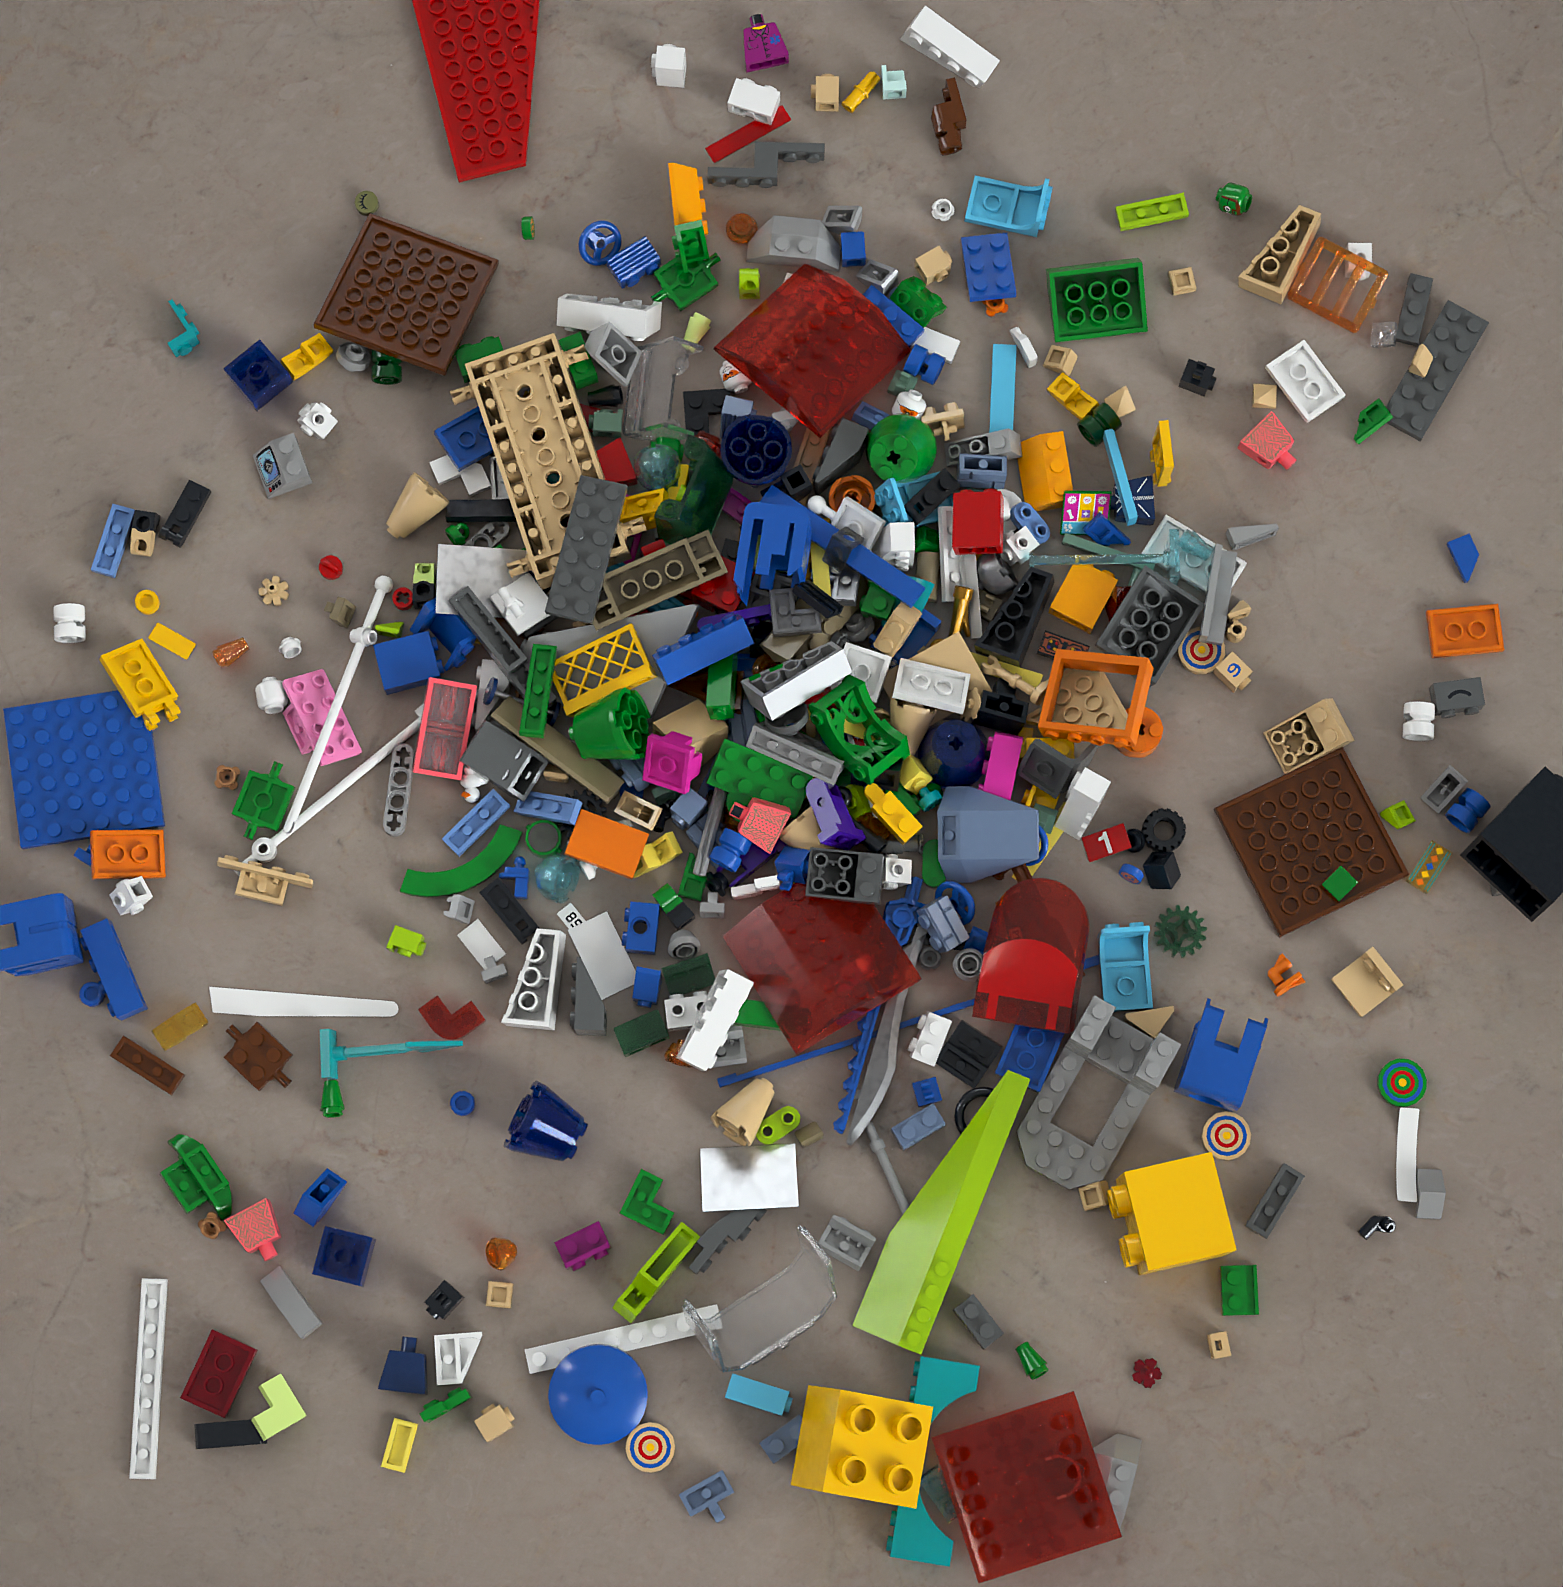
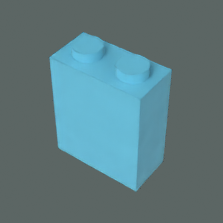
(758, 1395)

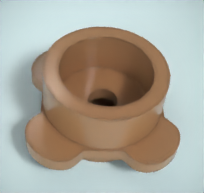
(222, 772)
(208, 1230)

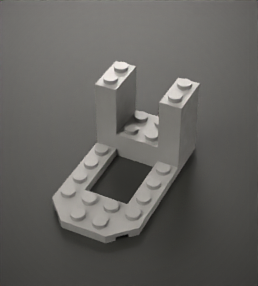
(1119, 1052)

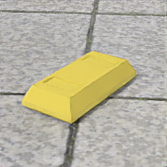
(399, 1445)

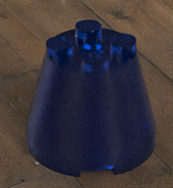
(756, 449)
(949, 766)
(545, 1125)

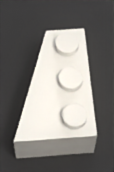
(897, 545)

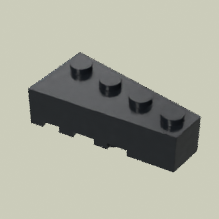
(1017, 620)

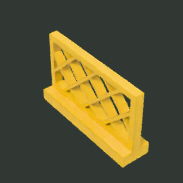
(629, 680)

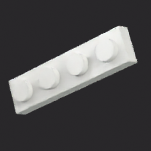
(951, 565)

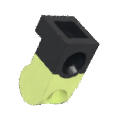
(423, 584)

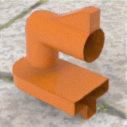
(1282, 965)

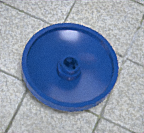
(598, 1394)

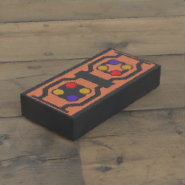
(1052, 641)

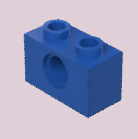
(646, 942)

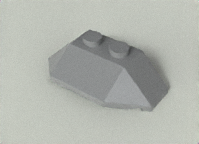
(794, 243)
(1118, 1465)

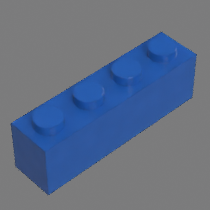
(702, 648)
(113, 970)

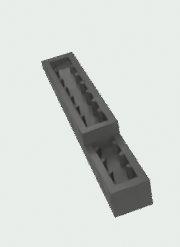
(494, 640)

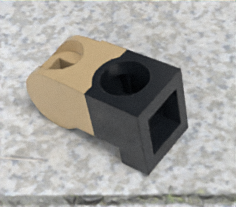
(144, 532)

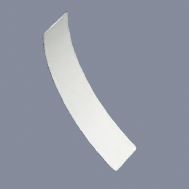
(1407, 1154)

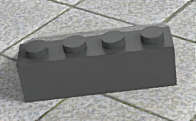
(1150, 621)

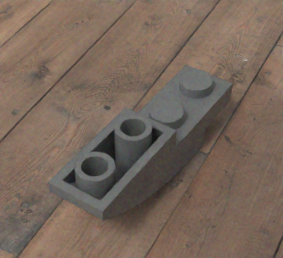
(733, 1225)

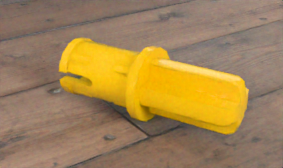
(861, 91)

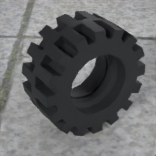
(1170, 817)

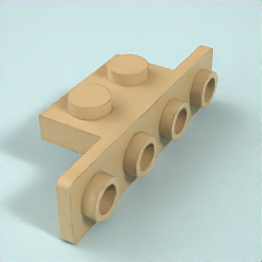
(263, 883)

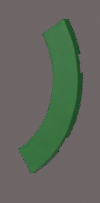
(468, 875)

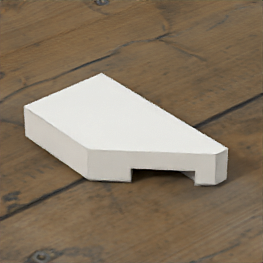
(1024, 346)

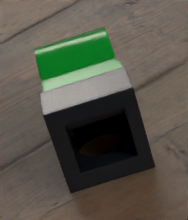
(673, 907)

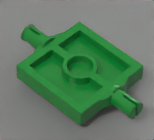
(685, 287)
(263, 800)

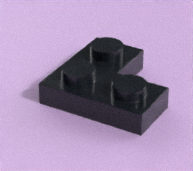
(701, 404)

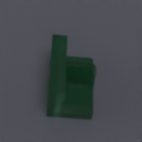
(689, 975)
(641, 1033)

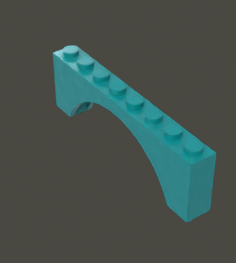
(914, 1532)

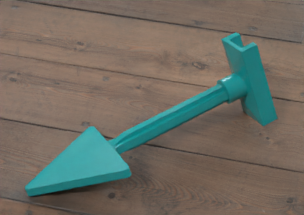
(332, 1053)

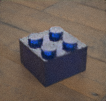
(258, 375)
(344, 1256)

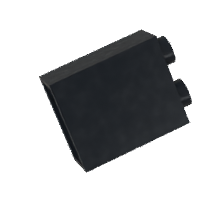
(1524, 846)

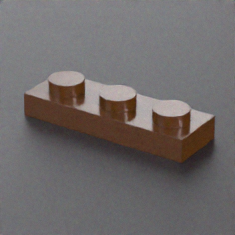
(147, 1065)

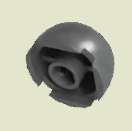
(995, 574)

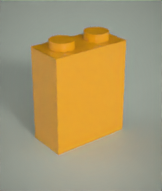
(1083, 596)

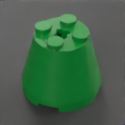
(906, 437)
(612, 727)

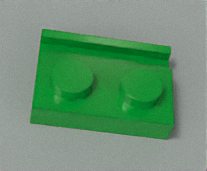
(1239, 1290)

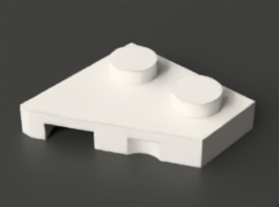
(454, 1356)

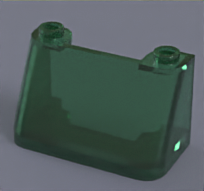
(702, 497)

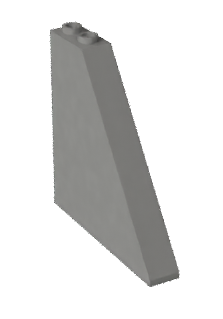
(653, 630)

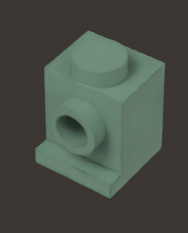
(606, 423)

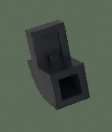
(793, 483)

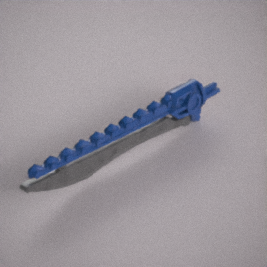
(901, 918)

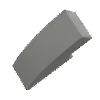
(291, 1302)

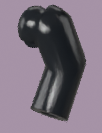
(664, 816)
(1377, 1223)

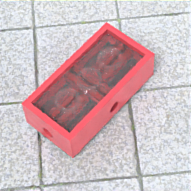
(444, 728)

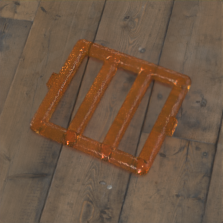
(1361, 265)

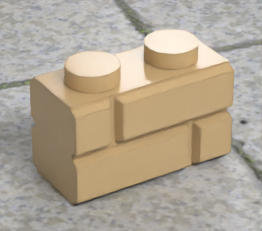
(897, 629)

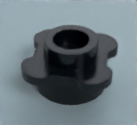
(717, 883)

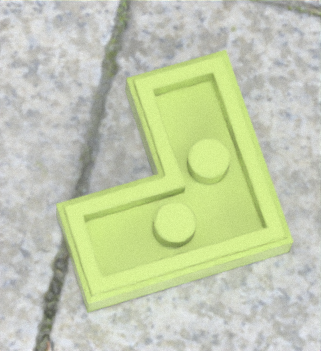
(283, 1408)

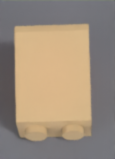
(695, 722)

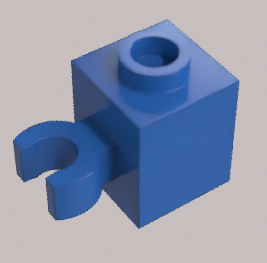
(792, 866)

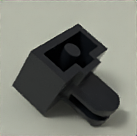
(1001, 710)

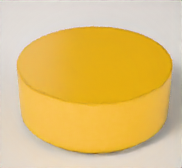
(147, 602)

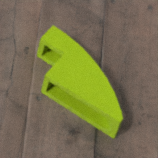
(656, 1272)

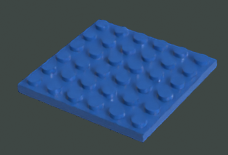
(81, 769)

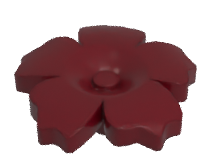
(1146, 1372)

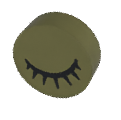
(366, 203)

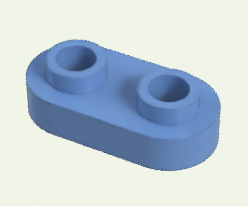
(1031, 521)

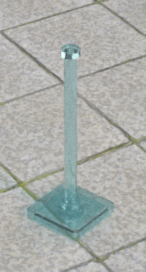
(1169, 558)

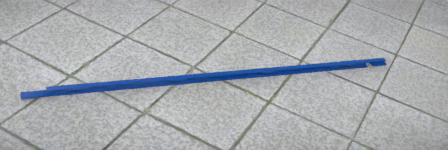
(733, 1078)

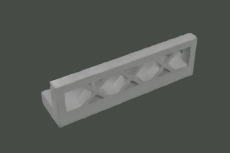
(1217, 596)

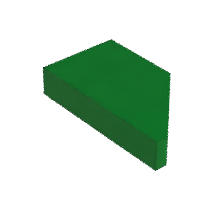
(1371, 420)
(691, 885)

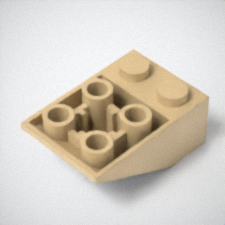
(1309, 735)

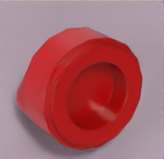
(330, 567)

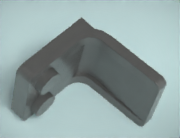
(1051, 769)

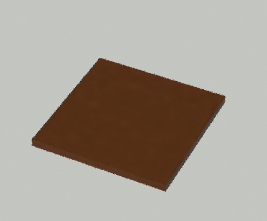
(406, 294)
(1301, 832)

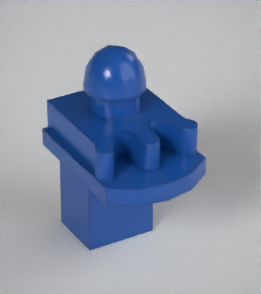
(520, 875)

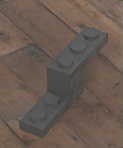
(766, 164)

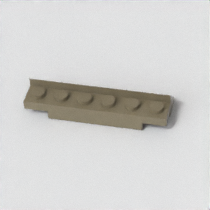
(658, 578)
(793, 647)
(561, 753)

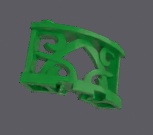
(832, 730)

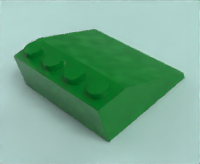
(1097, 299)

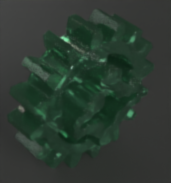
(1169, 928)

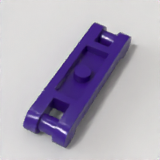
(751, 616)

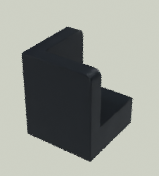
(1161, 870)

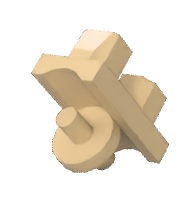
(944, 422)

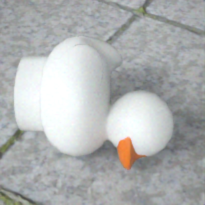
(470, 781)

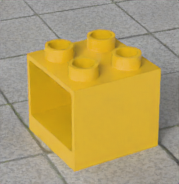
(1172, 1214)
(862, 1446)

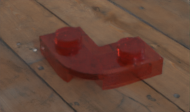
(451, 1025)

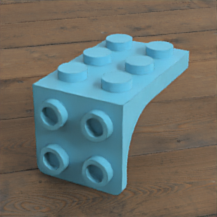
(1008, 205)
(893, 496)
(1125, 966)

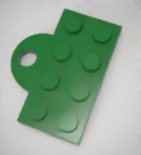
(752, 774)

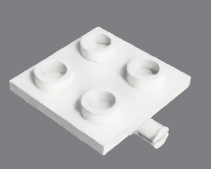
(521, 603)

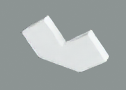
(472, 476)
(751, 890)

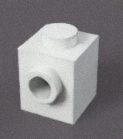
(1363, 250)

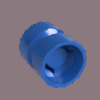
(917, 360)
(1466, 812)
(729, 852)

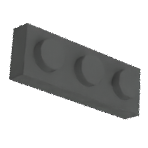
(1413, 309)
(1275, 1200)

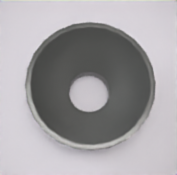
(797, 715)

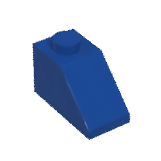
(647, 987)
(319, 1197)

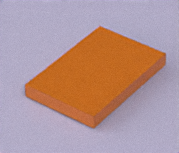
(1465, 630)
(606, 844)
(127, 854)

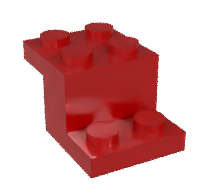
(717, 592)

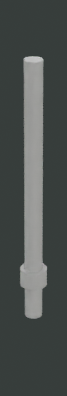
(877, 1145)

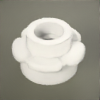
(942, 204)
(290, 647)

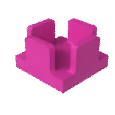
(671, 761)

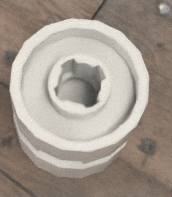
(69, 623)
(1418, 721)

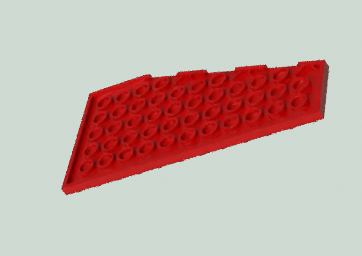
(482, 78)

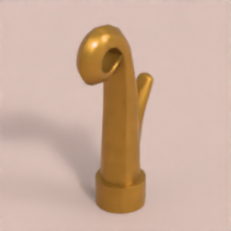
(959, 619)

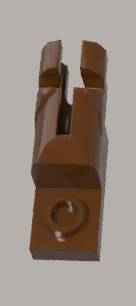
(949, 119)

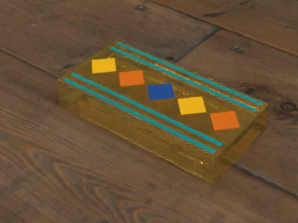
(1429, 867)

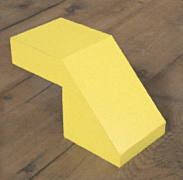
(658, 853)

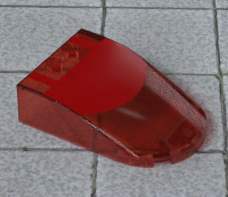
(1034, 957)

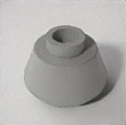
(683, 945)
(969, 956)

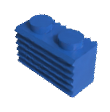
(634, 263)

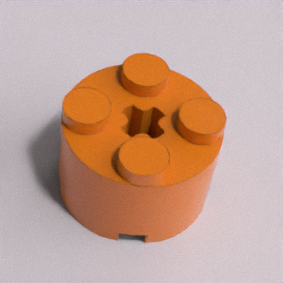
(854, 487)
(1150, 737)

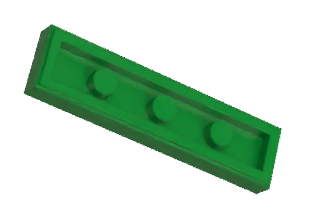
(538, 691)

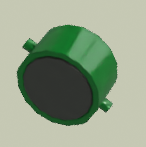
(543, 838)

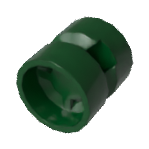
(386, 369)
(1102, 419)

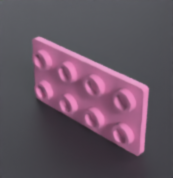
(310, 704)

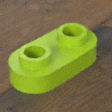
(778, 1125)

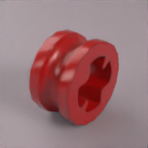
(405, 591)

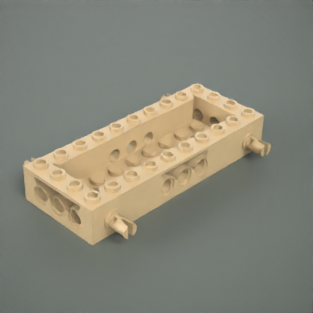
(527, 462)

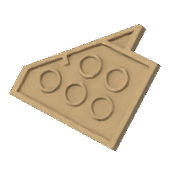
(1085, 700)

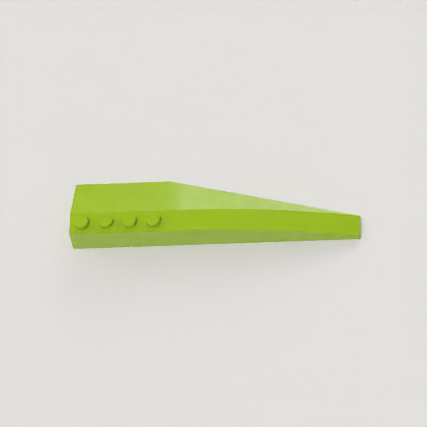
(936, 1225)

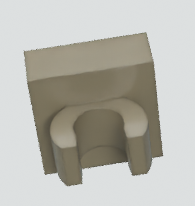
(988, 605)
(341, 611)

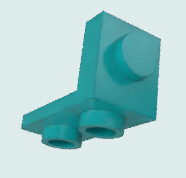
(185, 342)

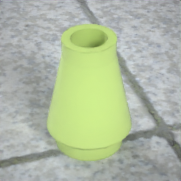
(697, 328)

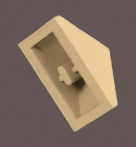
(638, 810)
(1149, 1021)

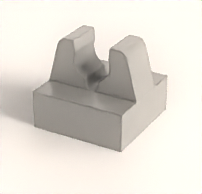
(460, 908)
(712, 908)
(493, 971)

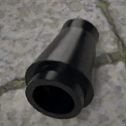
(607, 396)

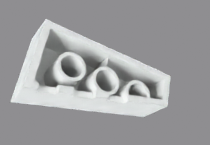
(628, 317)

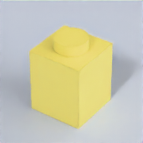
(914, 775)

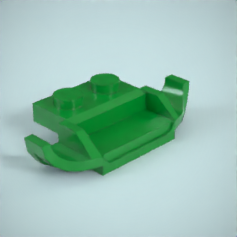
(197, 1178)

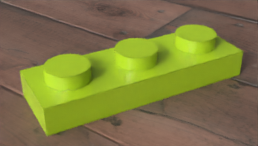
(1151, 211)

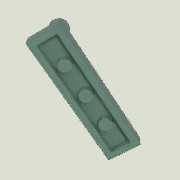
(1097, 549)

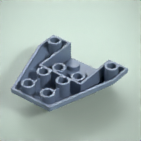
(984, 834)

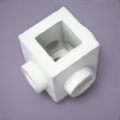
(324, 422)
(1018, 546)
(896, 872)
(131, 895)

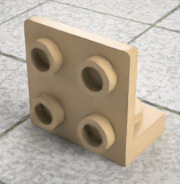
(1367, 982)

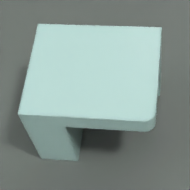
(893, 84)

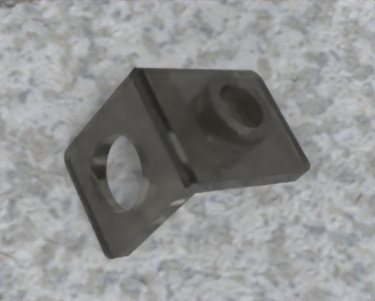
(840, 548)

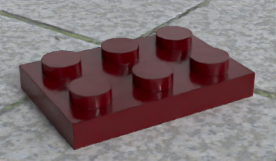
(218, 1373)

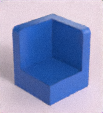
(853, 249)

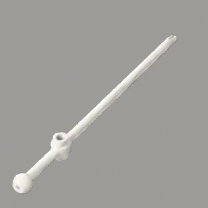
(362, 638)

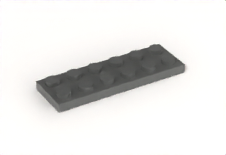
(1451, 345)
(586, 549)

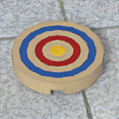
(1199, 656)
(1226, 1135)
(650, 1447)

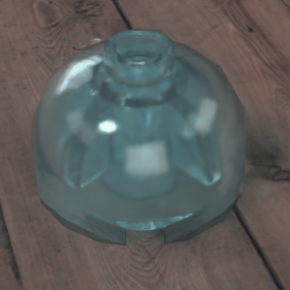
(657, 467)
(556, 877)

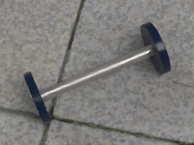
(491, 691)

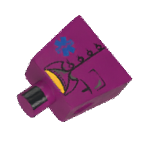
(763, 45)

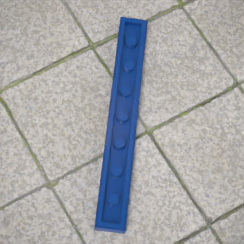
(860, 558)

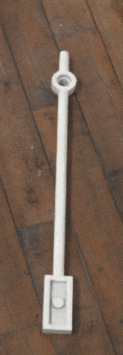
(271, 843)

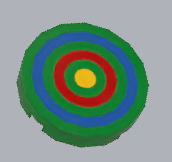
(1401, 1082)

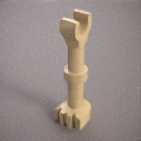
(994, 668)

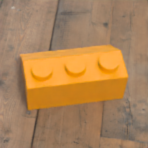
(685, 195)
(1044, 471)

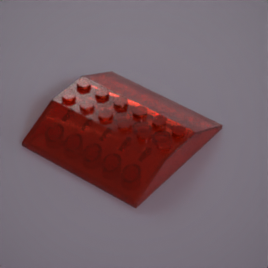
(815, 347)
(819, 962)
(1026, 1487)

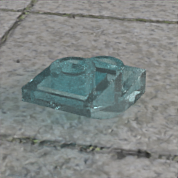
(936, 1487)

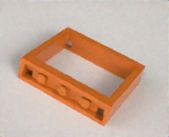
(1103, 663)

